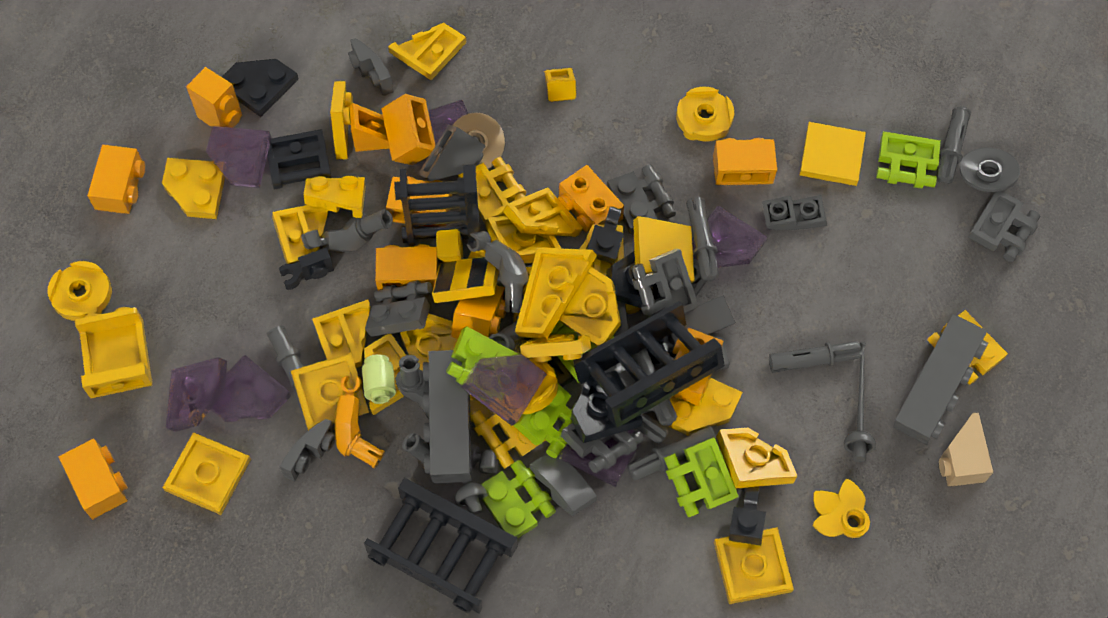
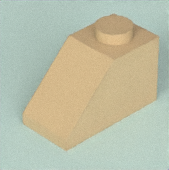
(967, 456)

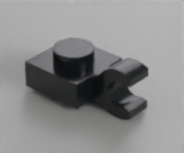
(605, 239)
(310, 266)
(748, 522)

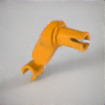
(347, 428)

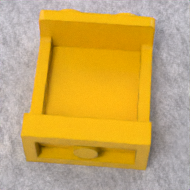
(114, 352)

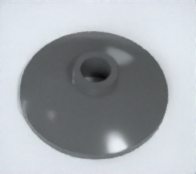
(989, 169)

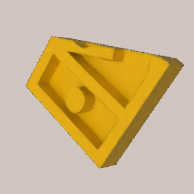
(336, 193)

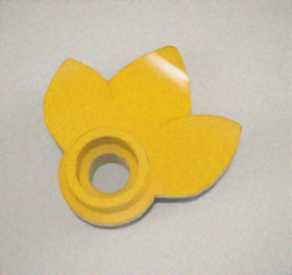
(838, 508)

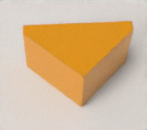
(367, 129)

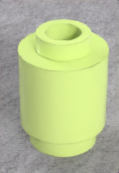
(378, 379)

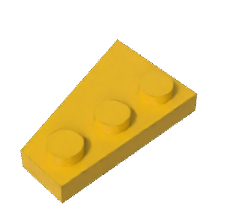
(550, 288)

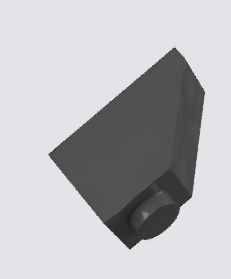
(451, 153)

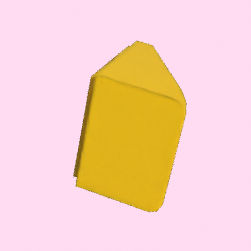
(560, 84)
(449, 245)

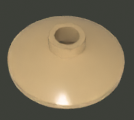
(487, 132)

